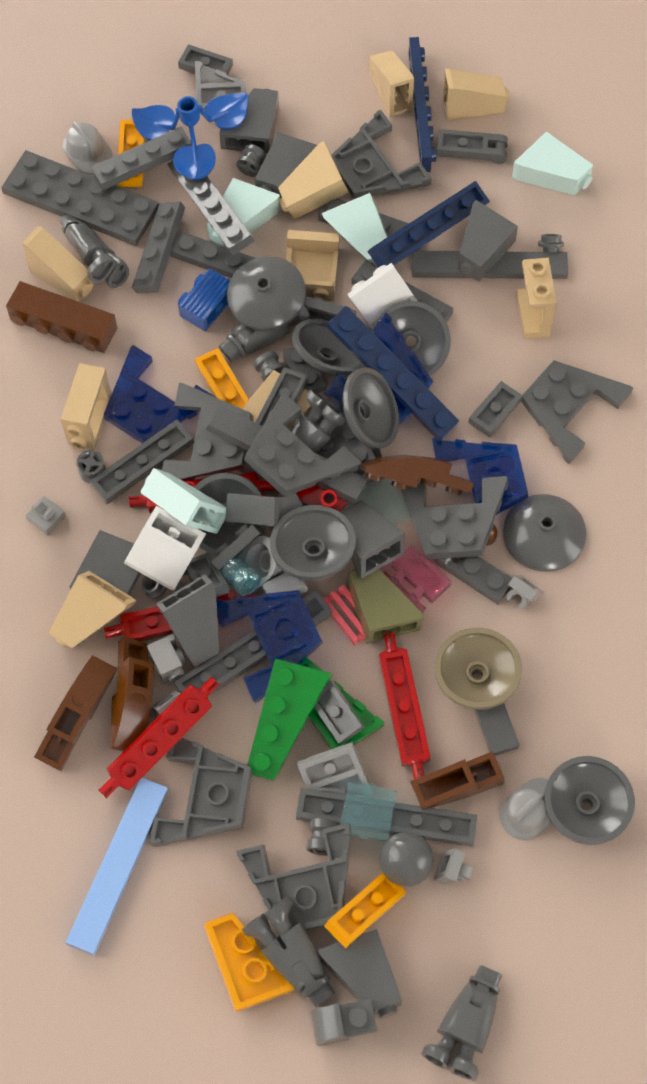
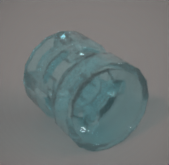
(244, 579)

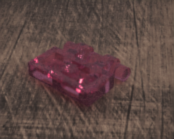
(421, 575)

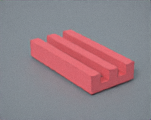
(335, 596)

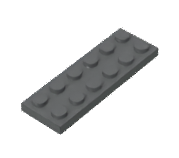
(79, 195)

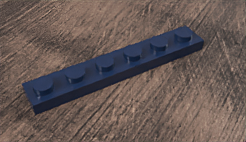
(423, 114)
(427, 226)
(402, 381)

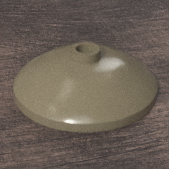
(481, 653)

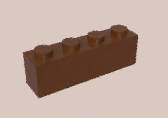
(61, 317)

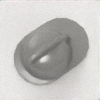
(86, 147)
(260, 558)
(524, 811)

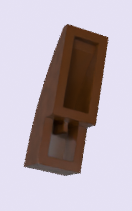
(458, 781)

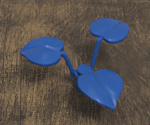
(195, 160)

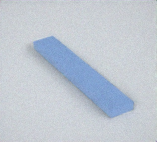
(117, 866)

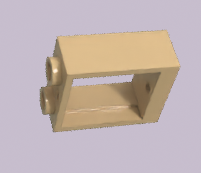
(86, 406)

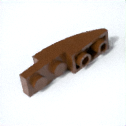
(408, 469)
(134, 693)
(75, 712)

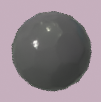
(406, 859)

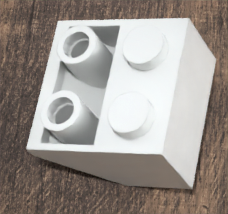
(379, 293)
(164, 548)

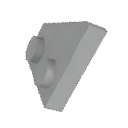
(214, 83)
(333, 770)

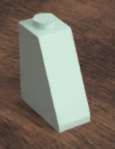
(553, 166)
(251, 205)
(358, 224)
(184, 501)

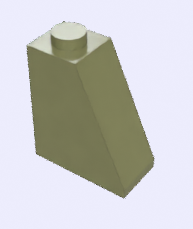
(382, 606)

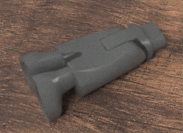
(95, 253)
(249, 340)
(308, 427)
(291, 952)
(469, 1022)

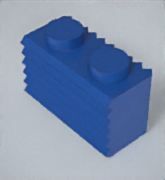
(205, 299)

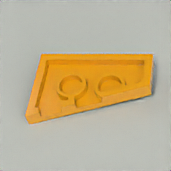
(243, 966)

